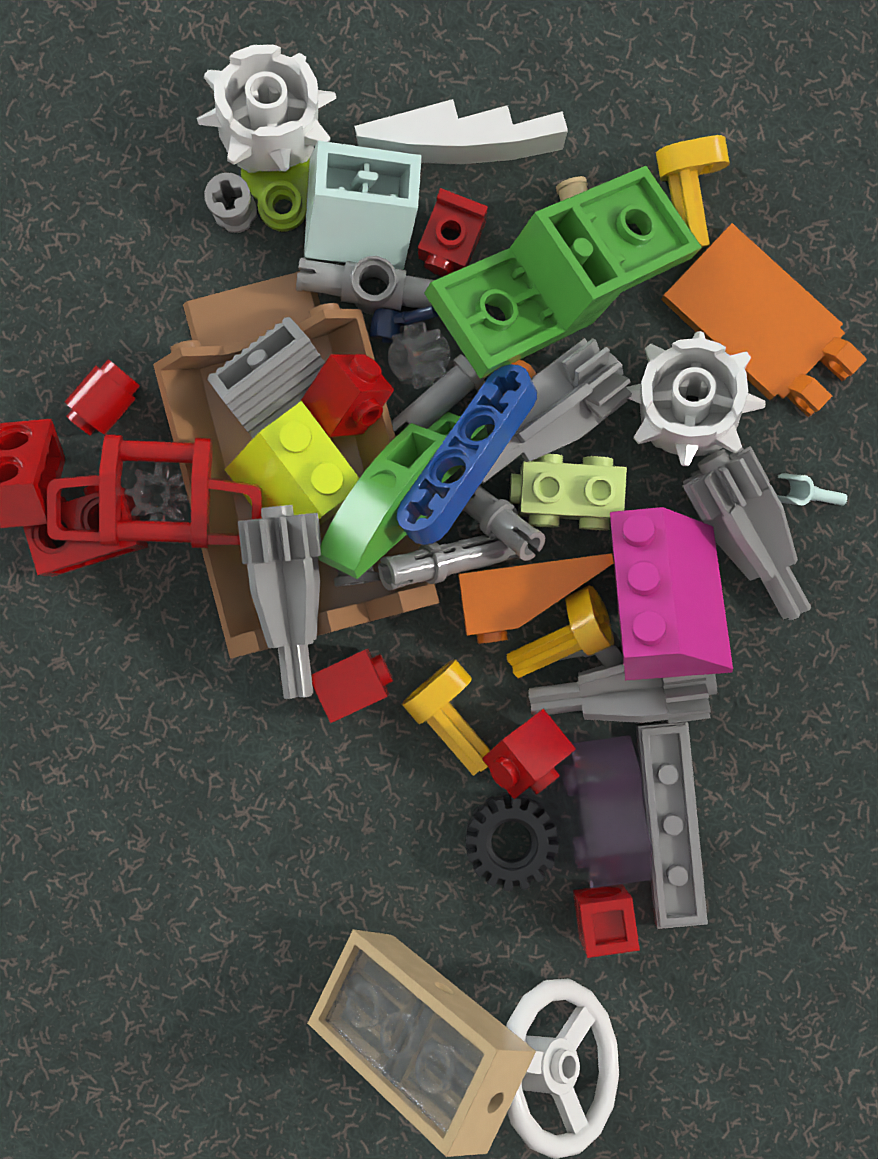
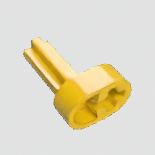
(680, 166)
(587, 631)
(432, 704)

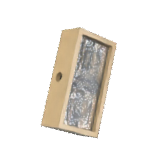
(421, 1043)

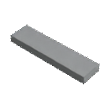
(672, 824)

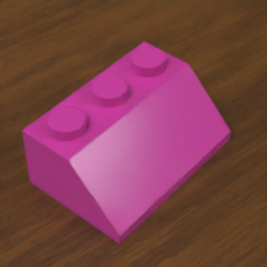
(668, 595)

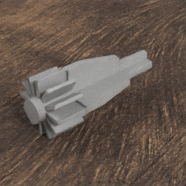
(571, 400)
(748, 523)
(285, 587)
(608, 697)

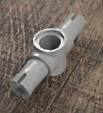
(346, 282)

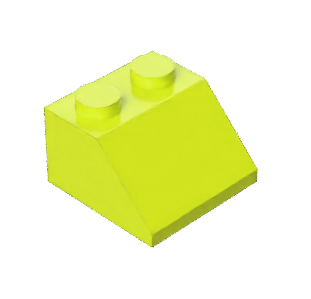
(295, 466)

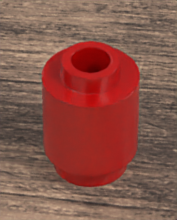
(101, 398)

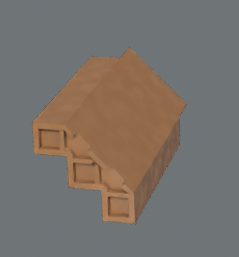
(219, 330)

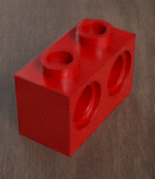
(28, 462)
(73, 555)

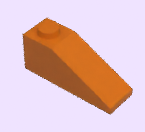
(514, 595)

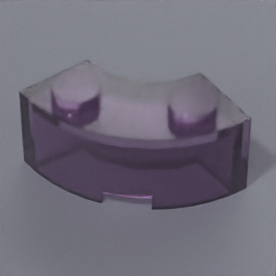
(609, 812)

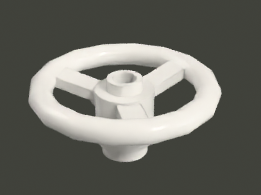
(557, 1068)

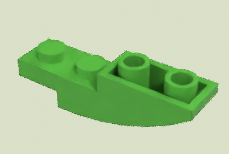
(368, 517)

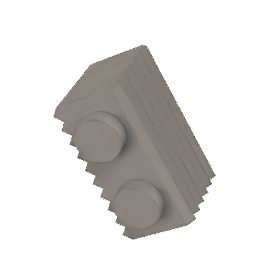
(268, 376)

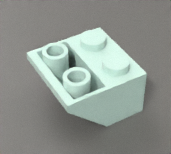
(360, 203)

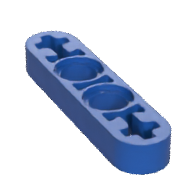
(461, 450)

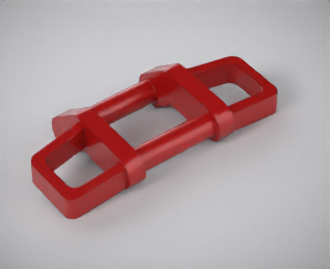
(114, 530)

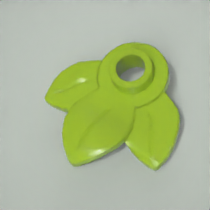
(273, 186)

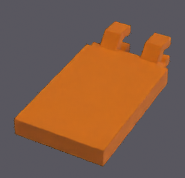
(759, 309)

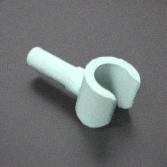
(804, 491)

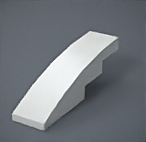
(476, 138)

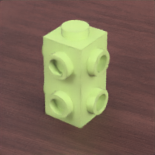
(560, 490)

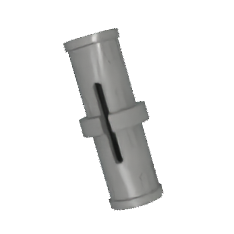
(501, 520)

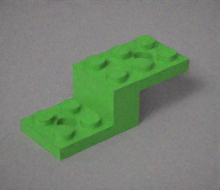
(562, 270)

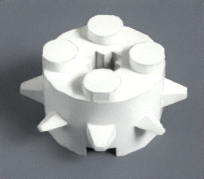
(266, 109)
(699, 370)

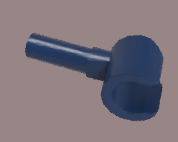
(388, 322)

